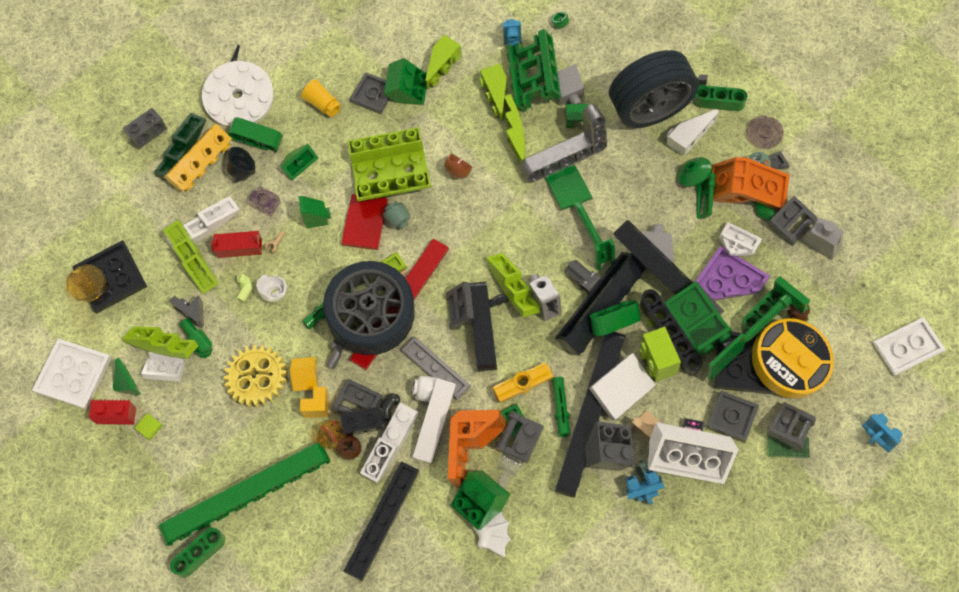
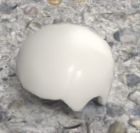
(267, 284)

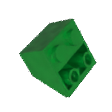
(405, 83)
(479, 499)

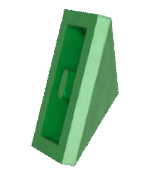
(298, 161)
(122, 379)

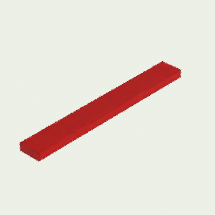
(417, 279)

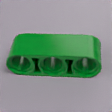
(728, 98)
(255, 134)
(754, 315)
(615, 318)
(187, 555)

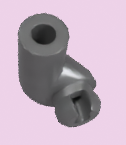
(336, 354)

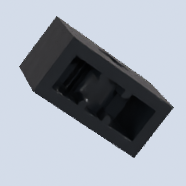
(363, 421)

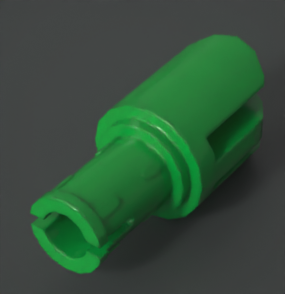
(204, 344)

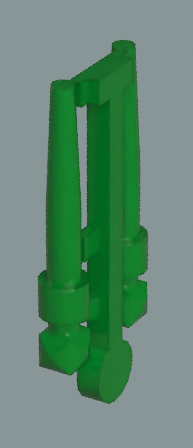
(708, 194)

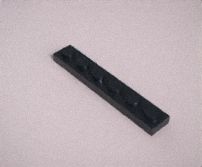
(381, 521)

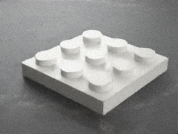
(72, 374)

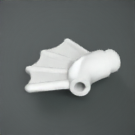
(494, 535)

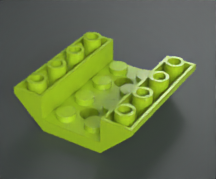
(388, 157)

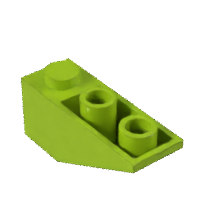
(443, 55)
(495, 83)

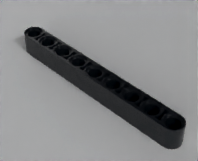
(589, 414)

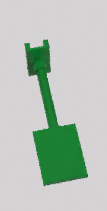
(572, 191)
(789, 295)

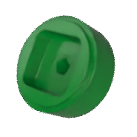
(560, 19)

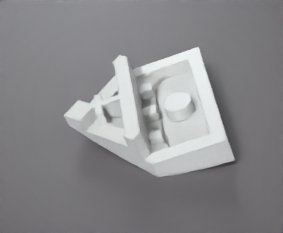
(739, 241)
(163, 368)

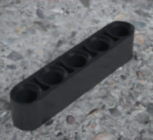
(652, 257)
(670, 322)
(482, 328)

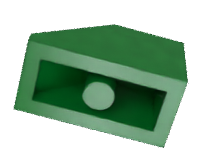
(314, 212)

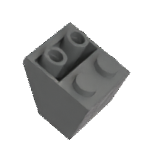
(609, 447)

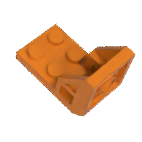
(747, 180)
(470, 431)

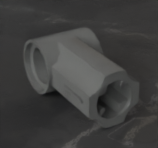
(582, 276)

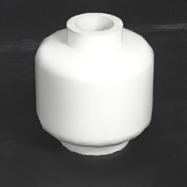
(423, 388)

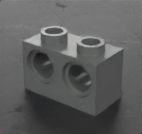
(145, 128)

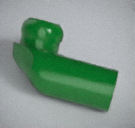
(764, 212)

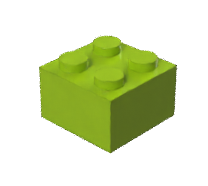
(659, 354)

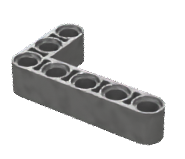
(570, 151)

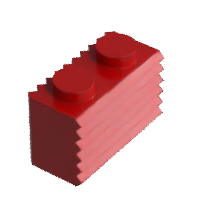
(112, 412)

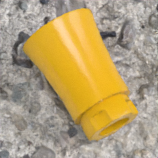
(320, 98)

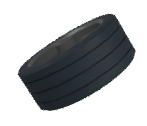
(653, 88)
(369, 307)

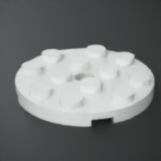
(233, 78)

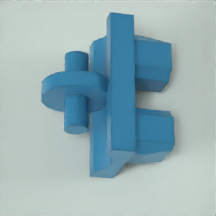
(512, 32)
(881, 433)
(646, 489)

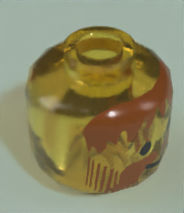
(330, 434)

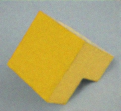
(304, 373)
(317, 406)

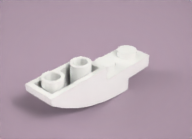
(390, 443)

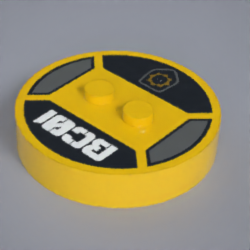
(792, 358)

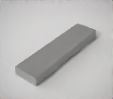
(434, 366)

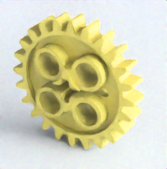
(255, 392)

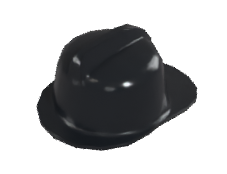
(240, 164)

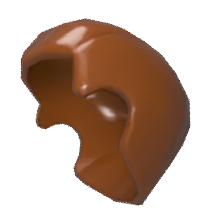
(457, 167)

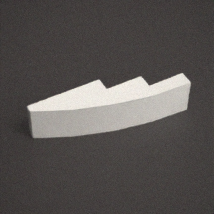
(210, 219)
(434, 421)

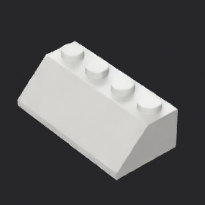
(691, 453)

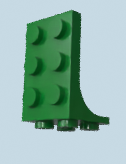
(699, 319)

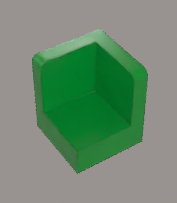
(574, 114)

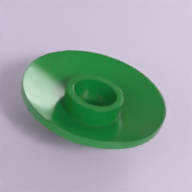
(694, 172)

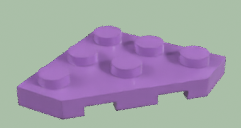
(731, 277)

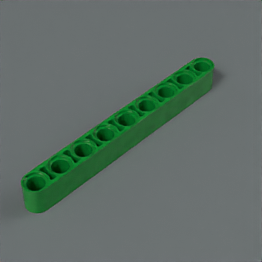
(241, 494)

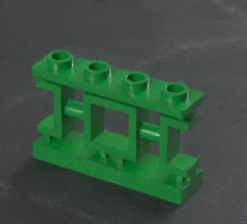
(546, 68)

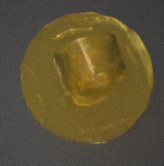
(86, 283)

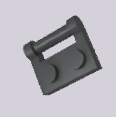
(787, 217)
(460, 305)
(357, 395)
(785, 423)
(525, 440)

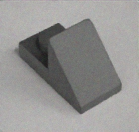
(193, 311)

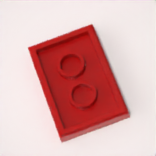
(364, 223)

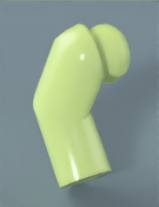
(245, 285)

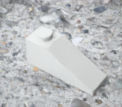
(690, 131)

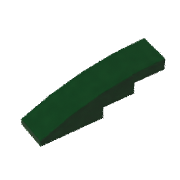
(181, 143)

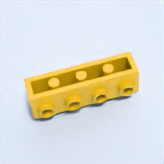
(198, 157)

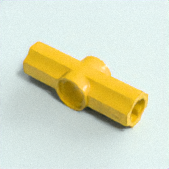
(511, 388)

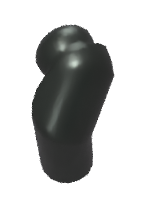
(389, 401)

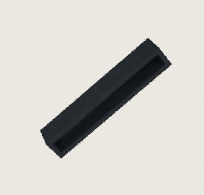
(607, 292)

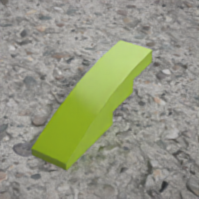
(515, 132)
(191, 256)
(510, 282)
(161, 343)

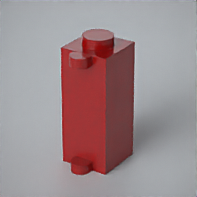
(237, 244)

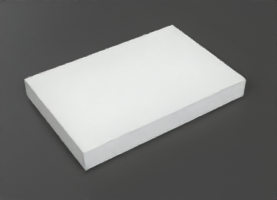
(908, 346)
(622, 386)

